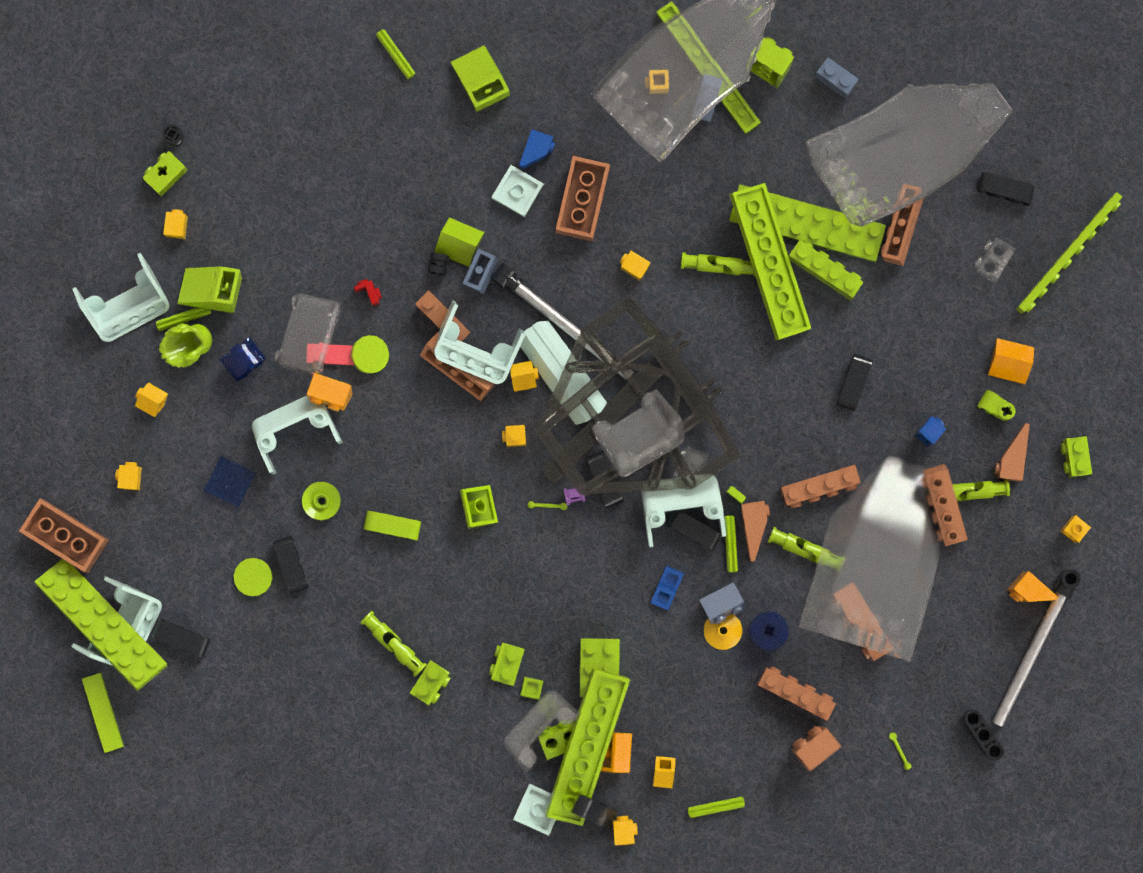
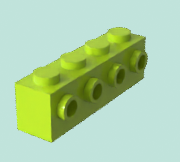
(825, 270)

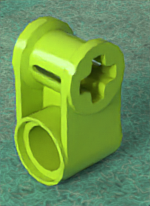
(994, 403)

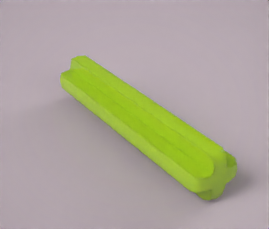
(395, 54)
(182, 318)
(730, 539)
(716, 807)

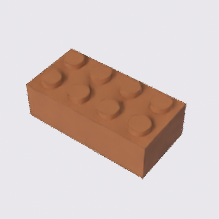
(582, 198)
(64, 535)

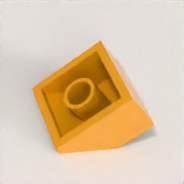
(329, 392)
(1030, 589)
(618, 753)

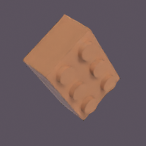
(815, 747)

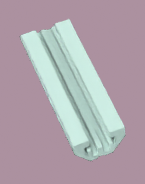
(549, 356)

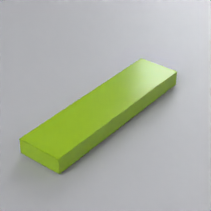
(102, 712)

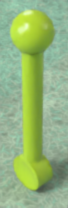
(563, 506)
(893, 736)

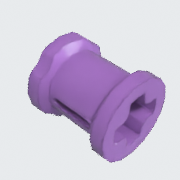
(572, 496)

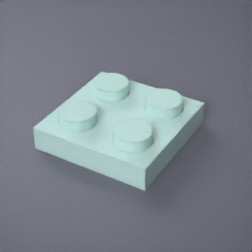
(517, 191)
(533, 810)

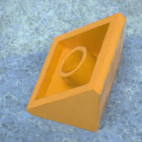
(1011, 361)

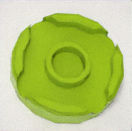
(369, 354)
(253, 577)

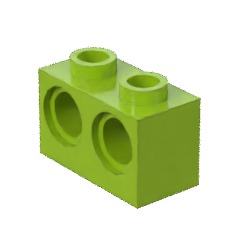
(560, 744)

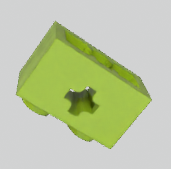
(174, 170)

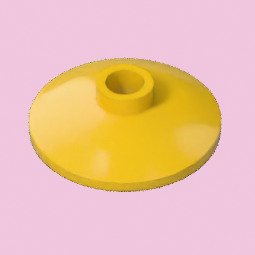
(723, 641)

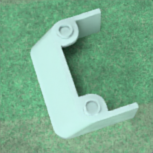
(127, 309)
(488, 366)
(285, 416)
(705, 495)
(136, 608)

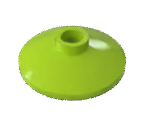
(314, 493)

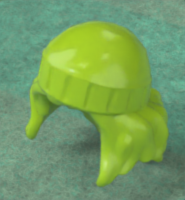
(185, 344)

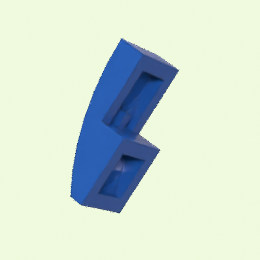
(667, 588)

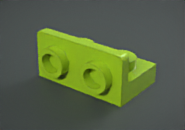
(1076, 456)
(507, 663)
(430, 683)

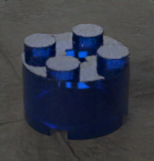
(243, 359)
(779, 633)

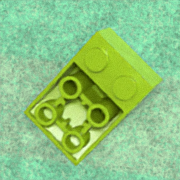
(480, 78)
(211, 288)

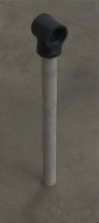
(506, 278)
(1063, 591)

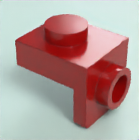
(374, 293)

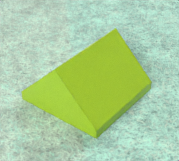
(459, 241)
(478, 506)

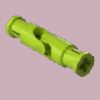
(735, 266)
(986, 489)
(790, 541)
(403, 653)

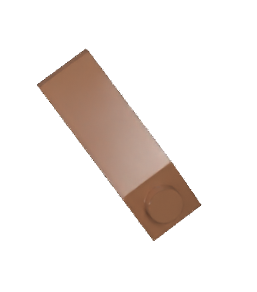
(436, 312)
(1013, 459)
(754, 522)

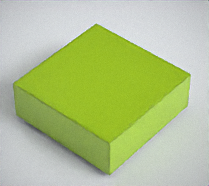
(735, 494)
(531, 688)

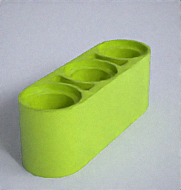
(392, 525)

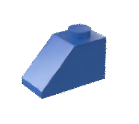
(536, 149)
(930, 431)

